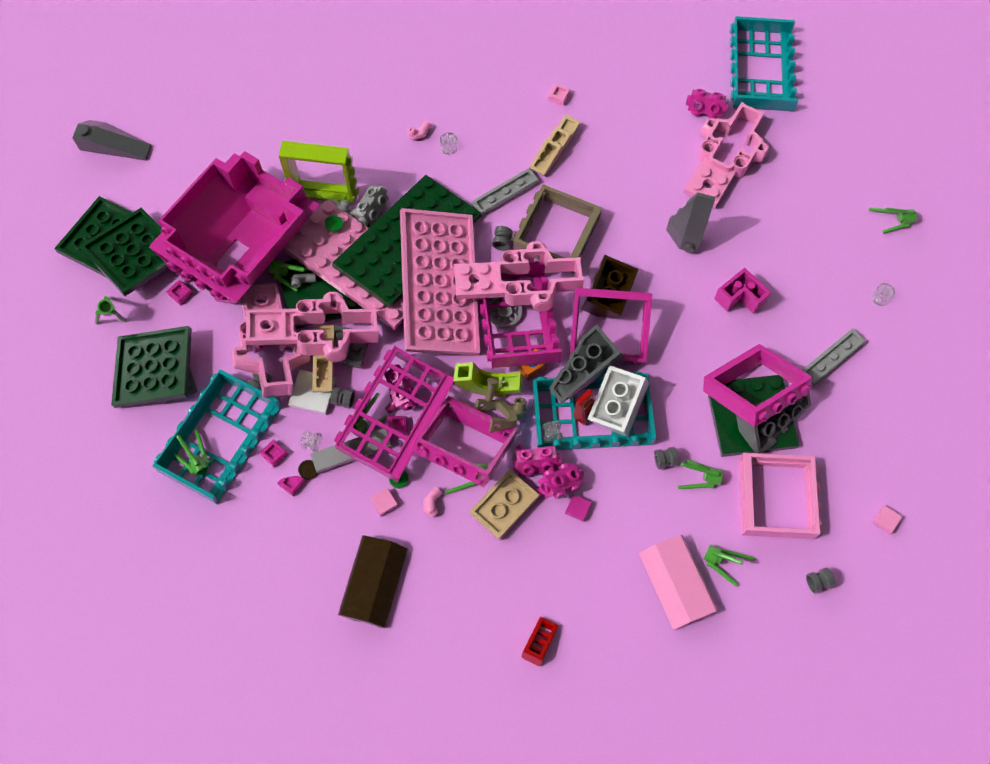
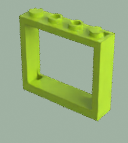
(326, 154)

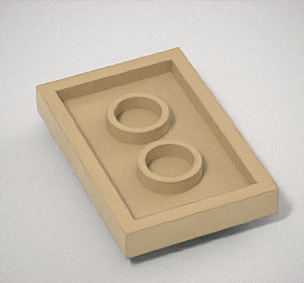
(504, 504)

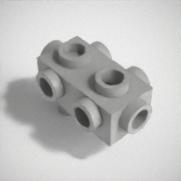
(370, 205)

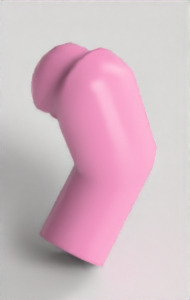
(420, 133)
(429, 502)

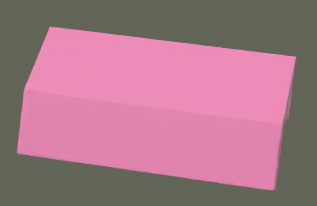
(678, 582)

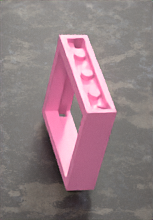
(812, 488)

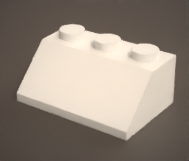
(618, 400)

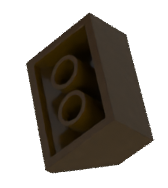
(610, 276)

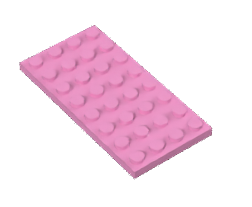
(318, 248)
(431, 313)

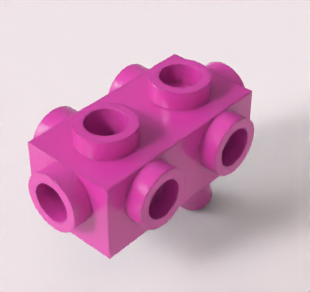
(710, 103)
(397, 399)
(536, 460)
(557, 482)

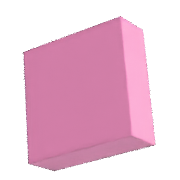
(559, 94)
(383, 502)
(887, 519)

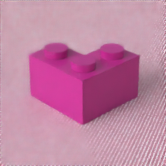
(743, 288)

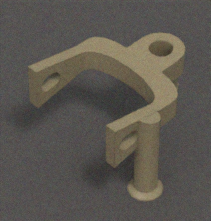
(511, 412)

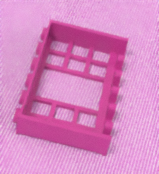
(551, 354)
(403, 457)

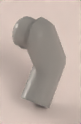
(342, 206)
(297, 279)

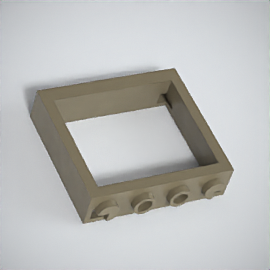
(563, 200)

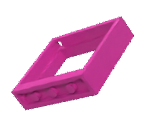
(634, 359)
(715, 385)
(474, 419)

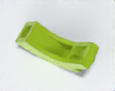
(474, 380)

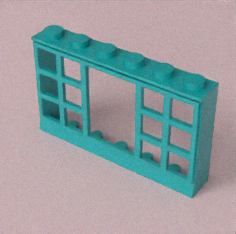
(767, 100)
(195, 414)
(594, 441)

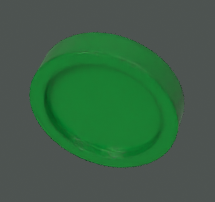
(333, 224)
(404, 479)

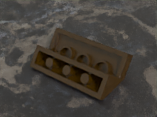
(373, 581)

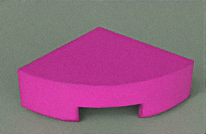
(291, 484)

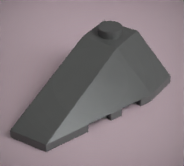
(109, 140)
(690, 222)
(586, 364)
(765, 434)

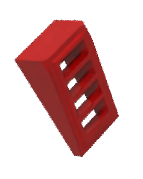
(583, 407)
(534, 653)

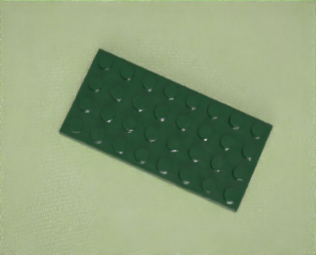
(376, 257)

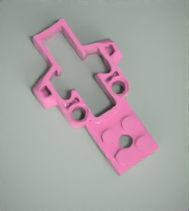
(716, 172)
(492, 286)
(311, 312)
(240, 359)

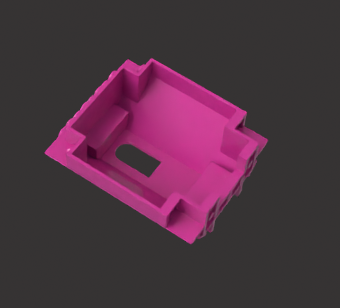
(225, 206)

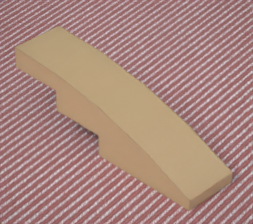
(555, 145)
(322, 367)

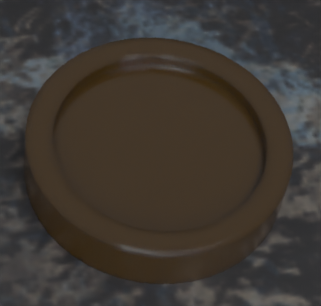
(307, 470)

